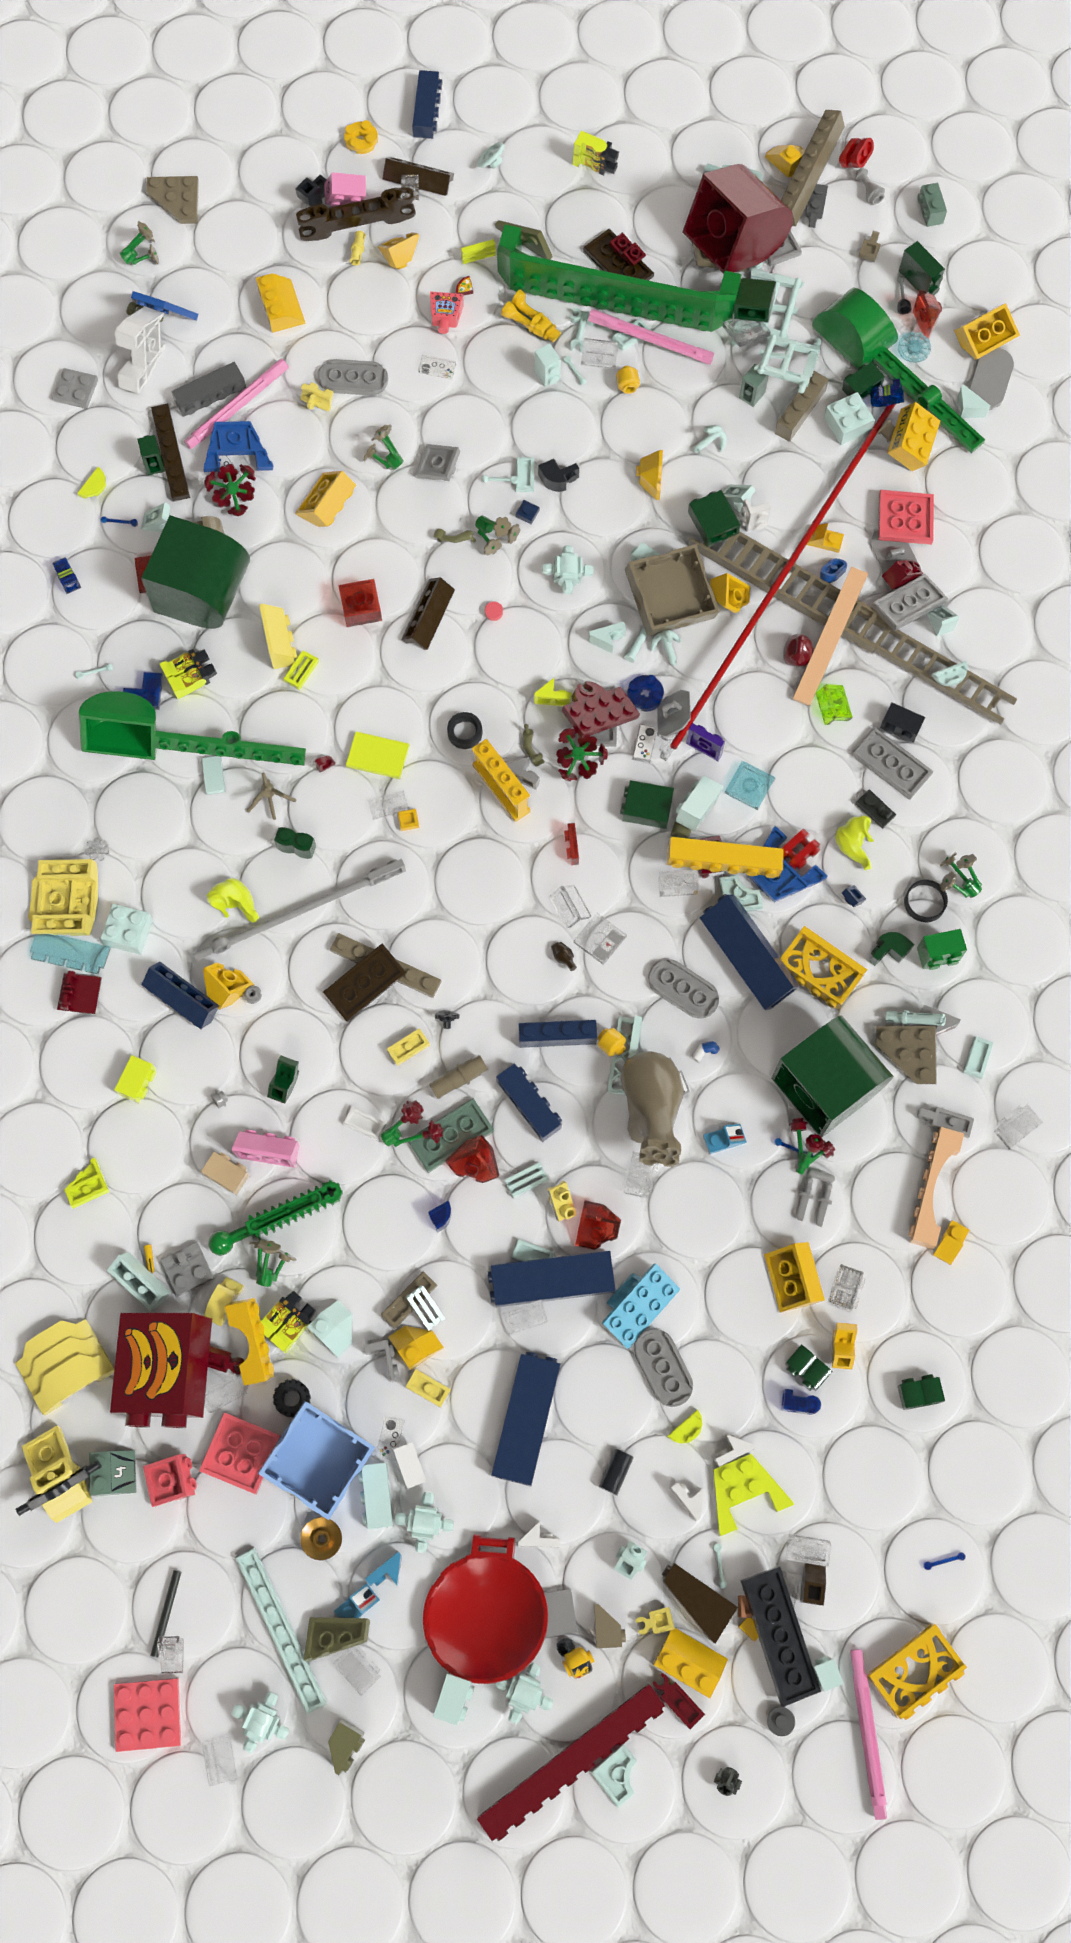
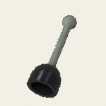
(904, 305)

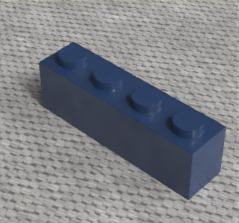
(426, 104)
(180, 995)
(557, 1033)
(528, 1102)

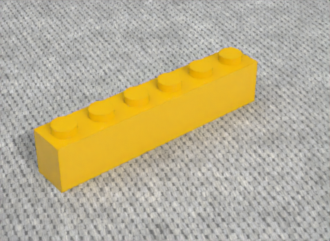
(724, 857)

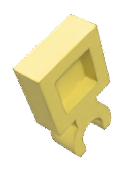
(659, 1621)

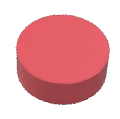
(493, 611)

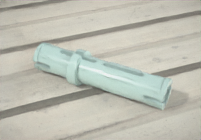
(907, 1017)

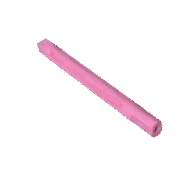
(650, 336)
(237, 403)
(868, 1735)

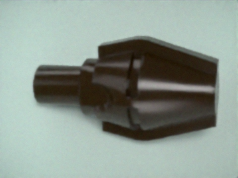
(563, 955)

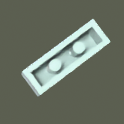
(698, 803)
(139, 1281)
(376, 1496)

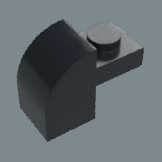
(311, 191)
(557, 479)

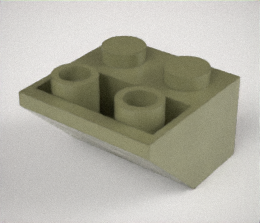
(342, 1745)

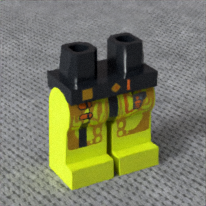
(595, 153)
(186, 672)
(286, 1323)

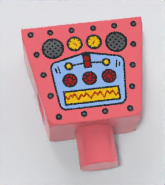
(446, 310)

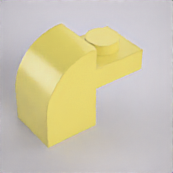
(222, 1296)

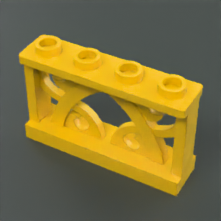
(501, 780)
(837, 957)
(887, 1671)

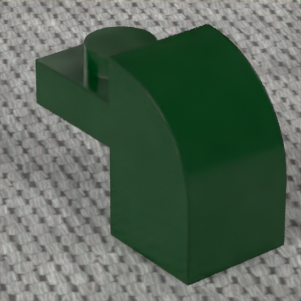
(892, 943)
(283, 1080)

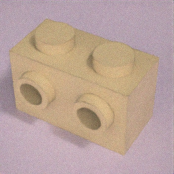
(225, 1172)

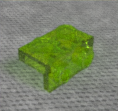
(833, 703)

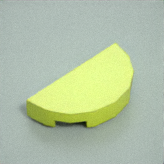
(94, 485)
(687, 1430)

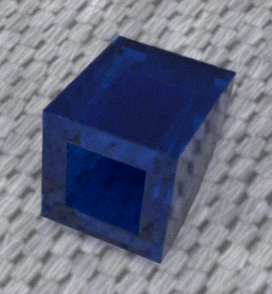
(441, 1216)

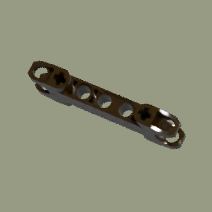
(384, 208)

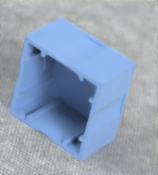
(316, 1460)

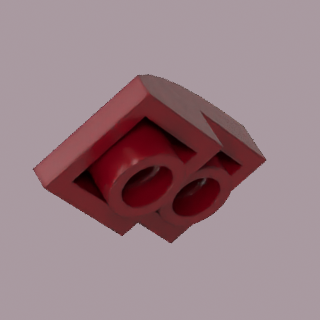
(626, 250)

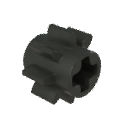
(728, 1781)

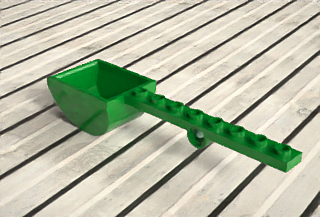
(864, 334)
(126, 727)

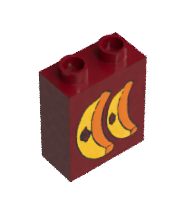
(161, 1368)

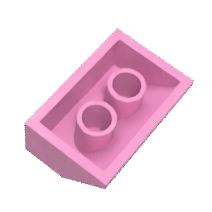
(266, 1148)

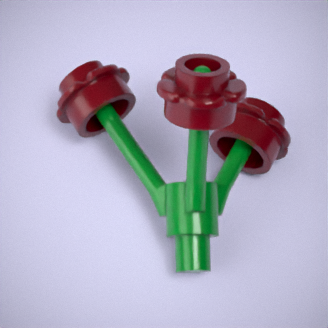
(814, 1144)

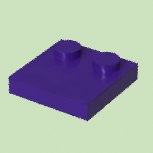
(705, 742)

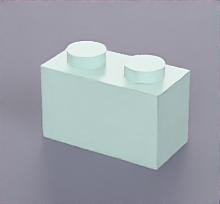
(547, 365)

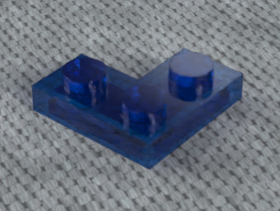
(151, 688)

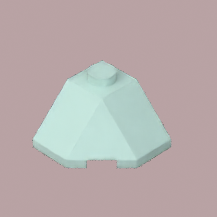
(333, 1328)

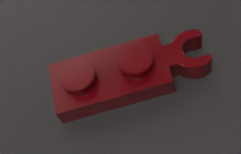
(222, 1361)
(680, 1702)

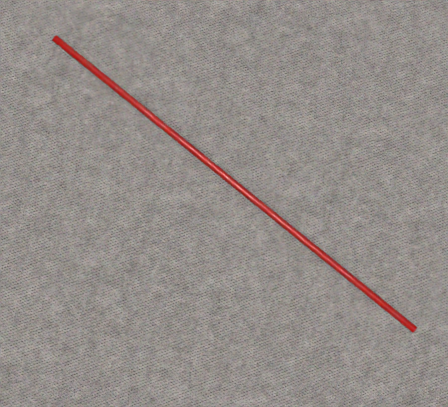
(784, 572)

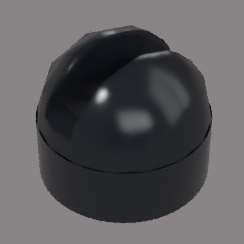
(561, 1648)

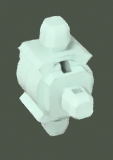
(567, 569)
(424, 1522)
(525, 1693)
(260, 1722)

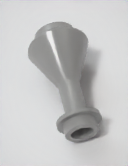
(874, 192)

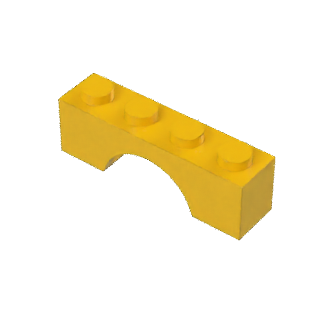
(245, 1317)

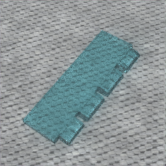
(73, 950)

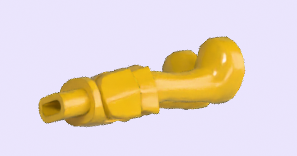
(539, 325)

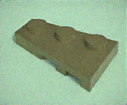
(334, 1635)

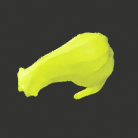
(851, 837)
(230, 895)

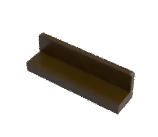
(430, 178)
(428, 613)

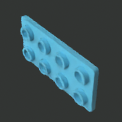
(638, 1304)

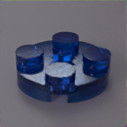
(648, 683)

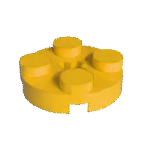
(358, 129)

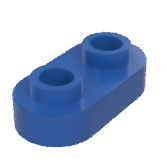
(833, 570)

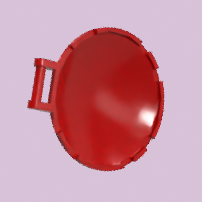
(486, 1615)

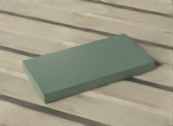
(457, 1127)

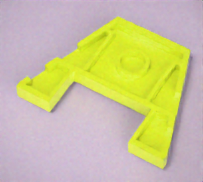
(740, 1482)

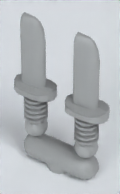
(805, 1195)

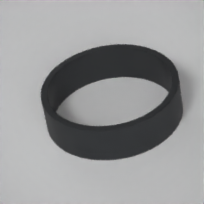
(921, 918)

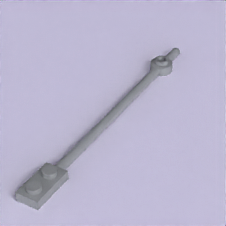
(375, 877)

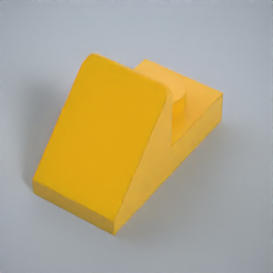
(826, 539)
(951, 1242)

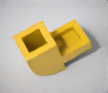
(844, 1345)

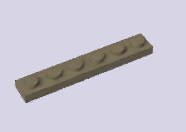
(413, 979)

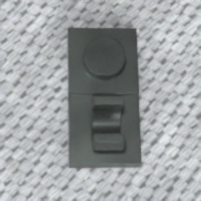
(875, 808)

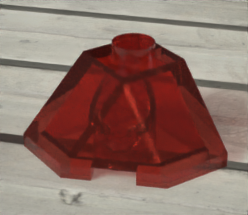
(926, 312)
(474, 1159)
(596, 1226)

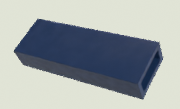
(749, 951)
(552, 1279)
(526, 1419)

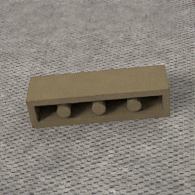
(801, 407)

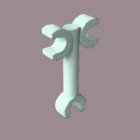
(582, 318)

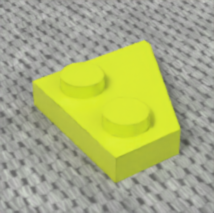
(87, 1185)

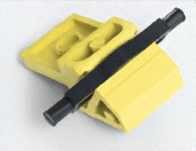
(55, 1477)

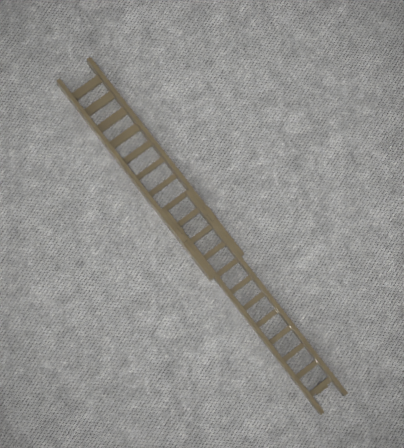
(859, 609)

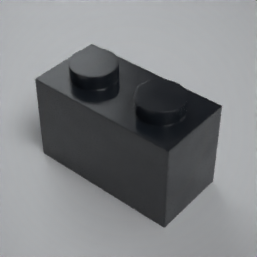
(902, 722)

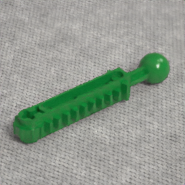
(222, 1242)

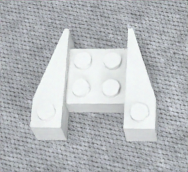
(141, 336)

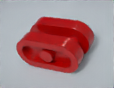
(856, 153)
(810, 849)

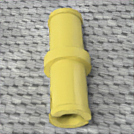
(357, 248)

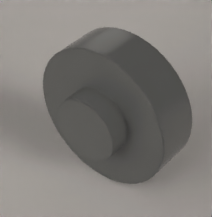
(780, 1721)

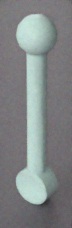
(567, 360)
(513, 479)
(79, 675)
(717, 1548)

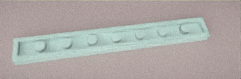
(281, 1630)

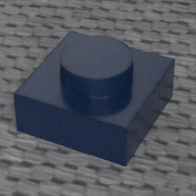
(527, 512)
(853, 896)

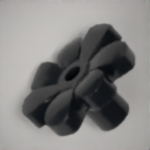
(446, 1018)

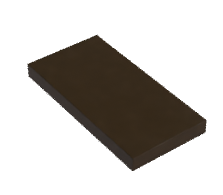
(611, 262)
(364, 982)

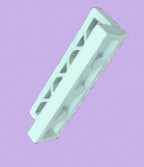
(632, 1051)

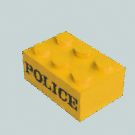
(913, 436)

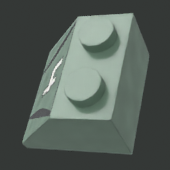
(116, 1474)

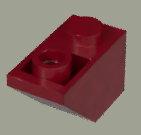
(902, 573)

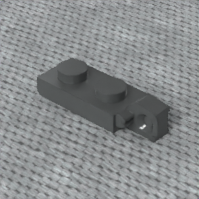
(816, 204)

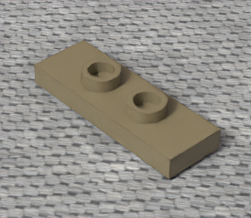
(400, 1307)

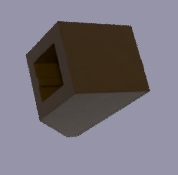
(813, 1584)

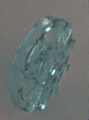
(914, 347)

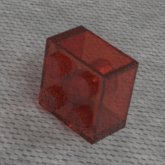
(360, 603)

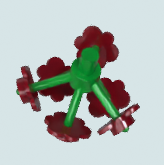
(243, 491)
(586, 748)

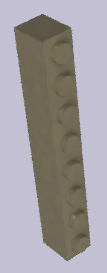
(813, 163)

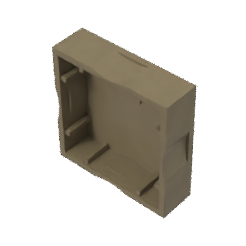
(671, 590)

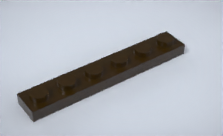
(170, 452)

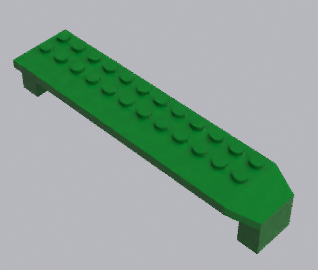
(614, 291)

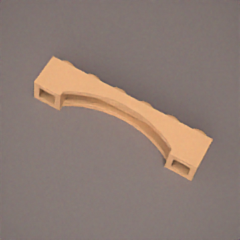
(925, 1230)

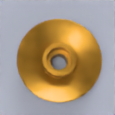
(310, 1536)

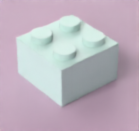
(849, 418)
(126, 929)
(453, 1698)

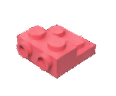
(169, 1480)

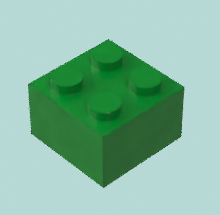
(941, 949)

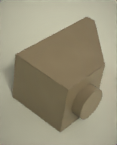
(607, 1629)

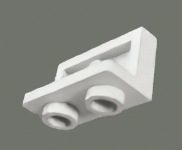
(754, 517)

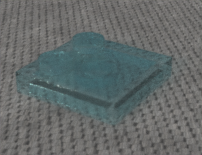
(749, 785)

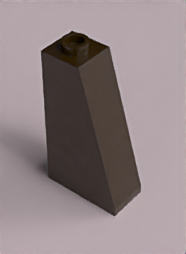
(701, 1602)

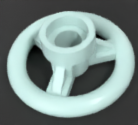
(491, 157)

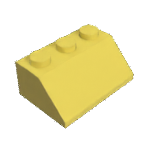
(278, 636)

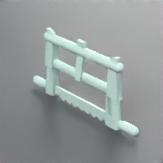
(785, 281)
(783, 373)

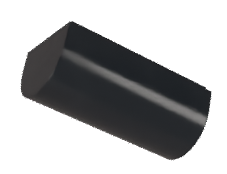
(616, 1472)

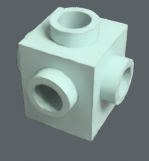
(630, 1560)

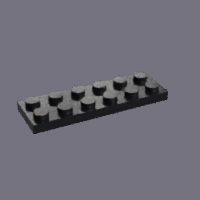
(780, 1636)

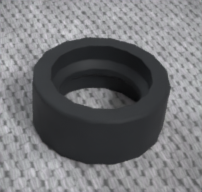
(464, 717)

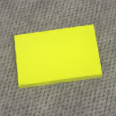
(377, 755)

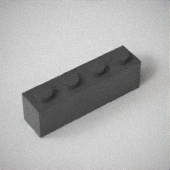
(209, 389)

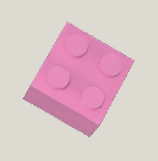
(344, 189)

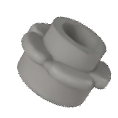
(252, 999)
(219, 1098)

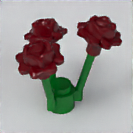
(412, 1113)

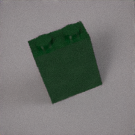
(921, 269)
(754, 300)
(714, 518)
(647, 804)

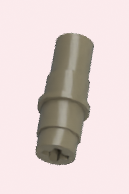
(458, 1076)

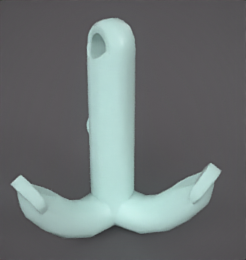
(714, 431)
(667, 637)

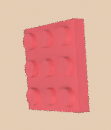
(906, 517)
(238, 1453)
(147, 1715)

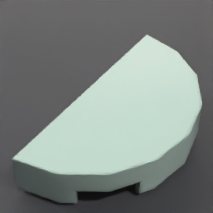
(952, 675)

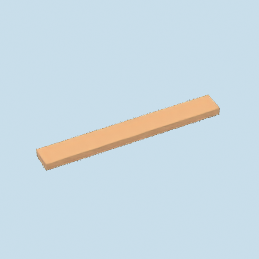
(830, 636)

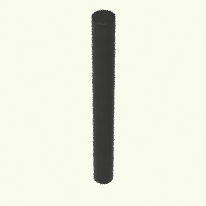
(166, 1611)

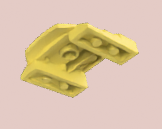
(64, 897)
(62, 1363)

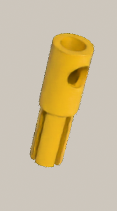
(149, 1256)

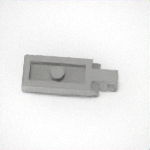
(941, 1117)

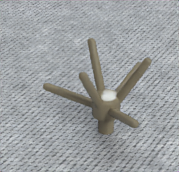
(268, 791)

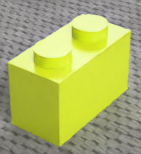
(135, 1079)

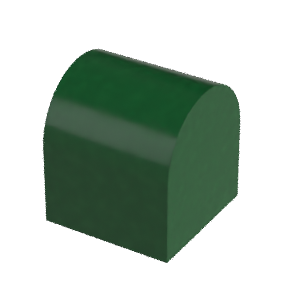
(194, 573)
(830, 1075)

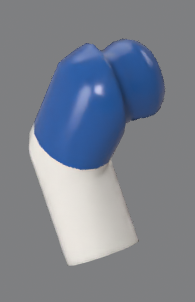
(703, 1048)

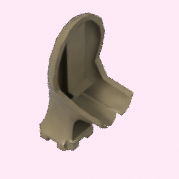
(653, 1101)

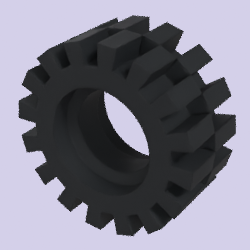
(282, 1389)

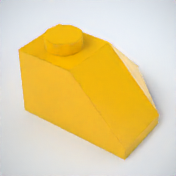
(786, 158)
(399, 250)
(650, 473)
(730, 592)
(224, 985)
(415, 1345)

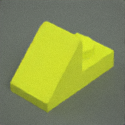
(547, 695)

